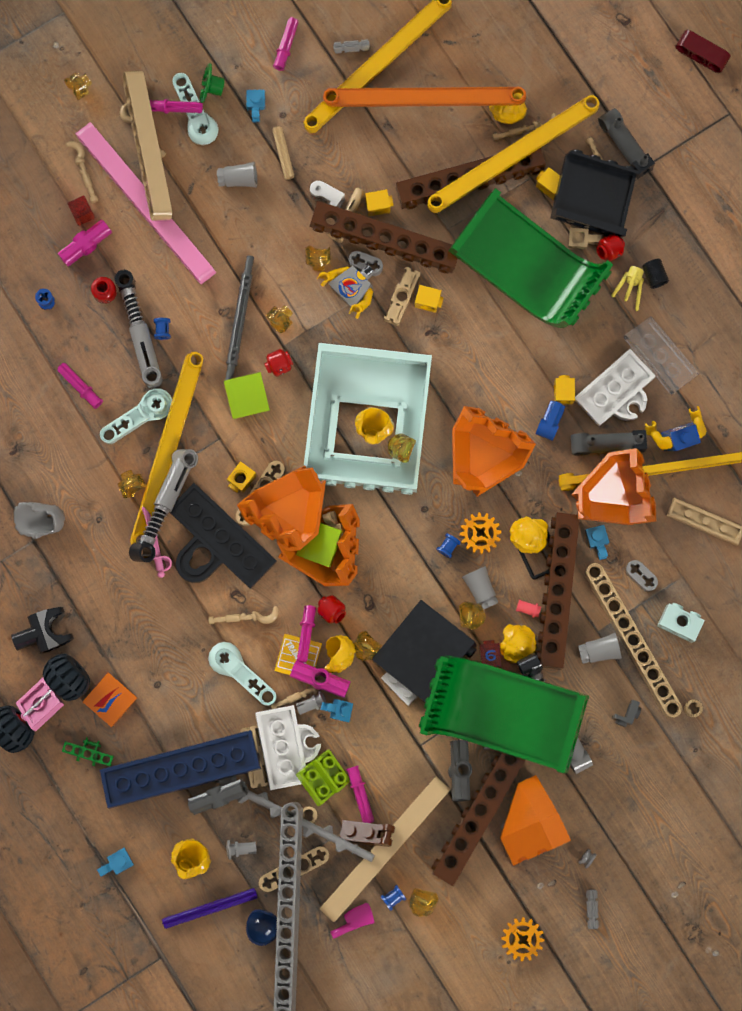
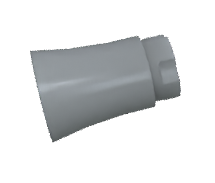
(238, 175)
(481, 587)
(600, 649)

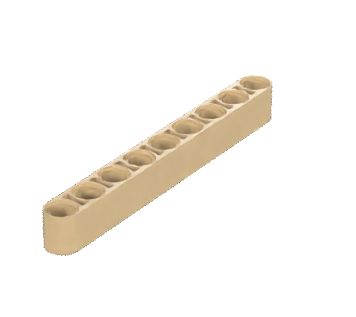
(147, 146)
(633, 651)
(366, 870)

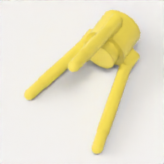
(633, 277)

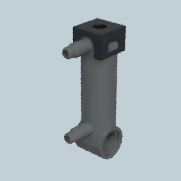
(613, 124)
(602, 443)

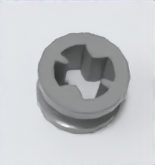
(587, 858)

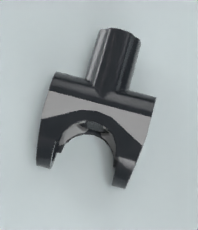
(41, 632)

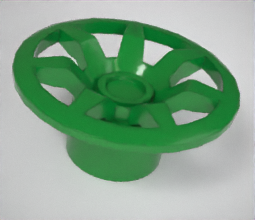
(213, 84)

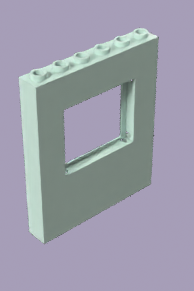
(371, 379)

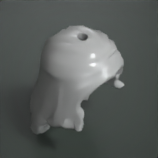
(33, 519)

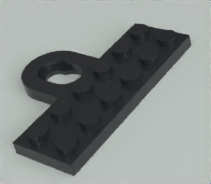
(221, 536)

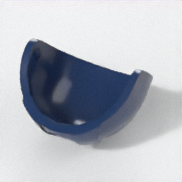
(261, 927)

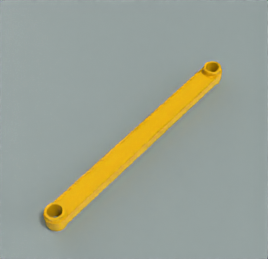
(380, 59)
(513, 154)
(169, 439)
(569, 482)

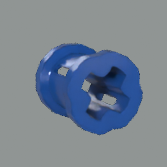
(45, 293)
(162, 328)
(448, 545)
(393, 897)

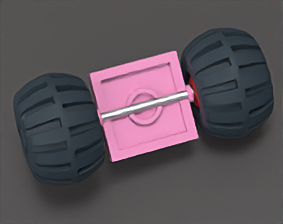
(61, 679)

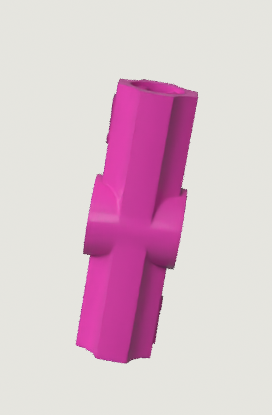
(84, 243)
(331, 684)

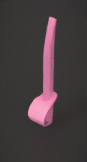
(158, 558)

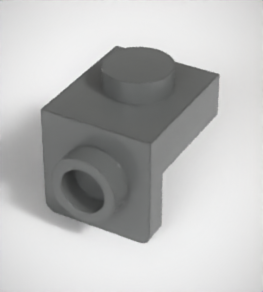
(632, 712)

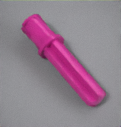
(283, 51)
(175, 106)
(85, 390)
(307, 624)
(360, 794)

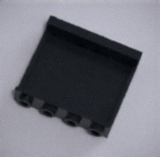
(594, 193)
(417, 646)

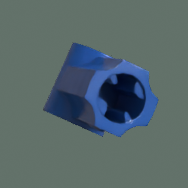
(549, 424)

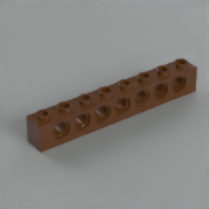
(441, 178)
(378, 228)
(571, 524)
(451, 875)

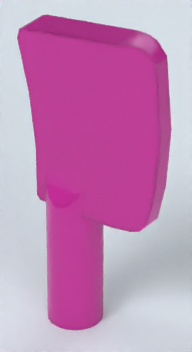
(355, 918)

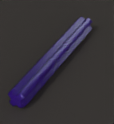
(210, 908)

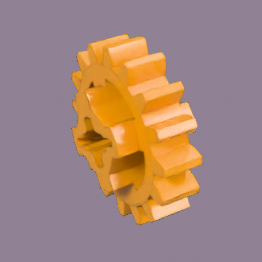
(487, 540)
(515, 945)

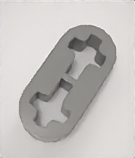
(367, 259)
(644, 572)

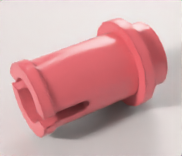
(528, 608)

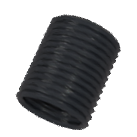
(655, 273)

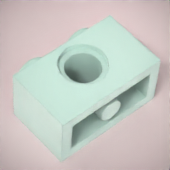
(669, 622)

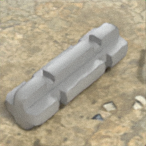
(351, 46)
(592, 909)

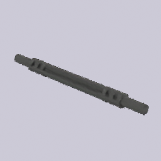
(239, 319)

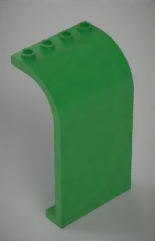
(528, 263)
(504, 711)

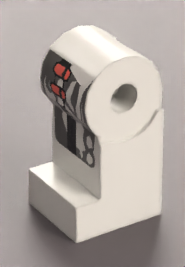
(323, 192)

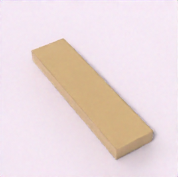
(705, 521)

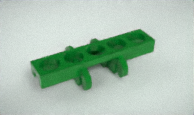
(82, 749)

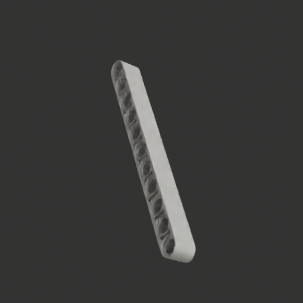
(293, 903)

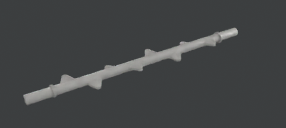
(308, 827)

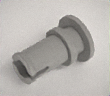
(312, 703)
(240, 848)

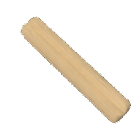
(283, 153)

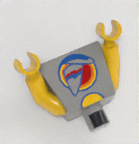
(351, 286)

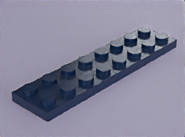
(180, 769)

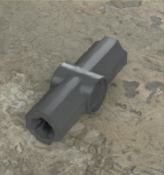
(460, 759)
(217, 796)

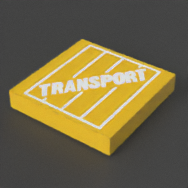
(289, 652)

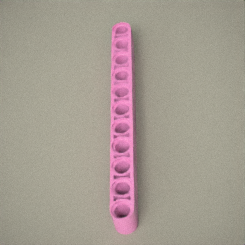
(135, 192)

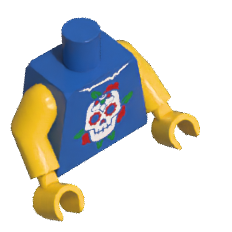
(681, 436)

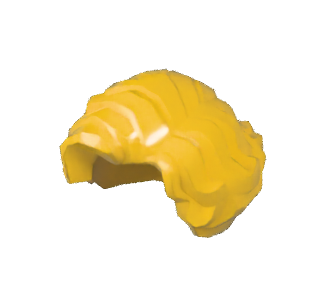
(509, 114)
(374, 425)
(529, 535)
(517, 643)
(341, 653)
(190, 858)

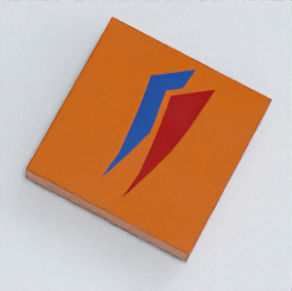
(110, 699)

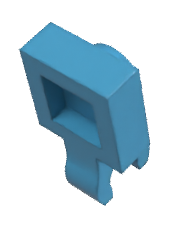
(255, 101)
(597, 538)
(339, 710)
(118, 862)

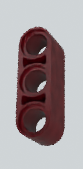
(703, 51)

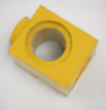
(548, 182)
(378, 202)
(428, 299)
(564, 389)
(241, 469)

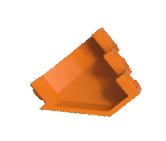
(486, 450)
(617, 491)
(287, 508)
(343, 566)
(531, 823)

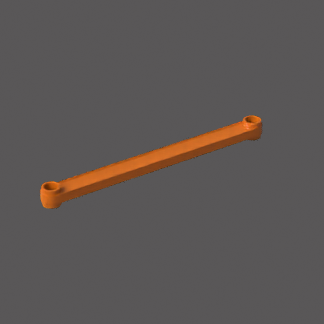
(424, 96)

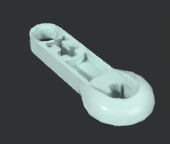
(196, 120)
(140, 414)
(237, 669)

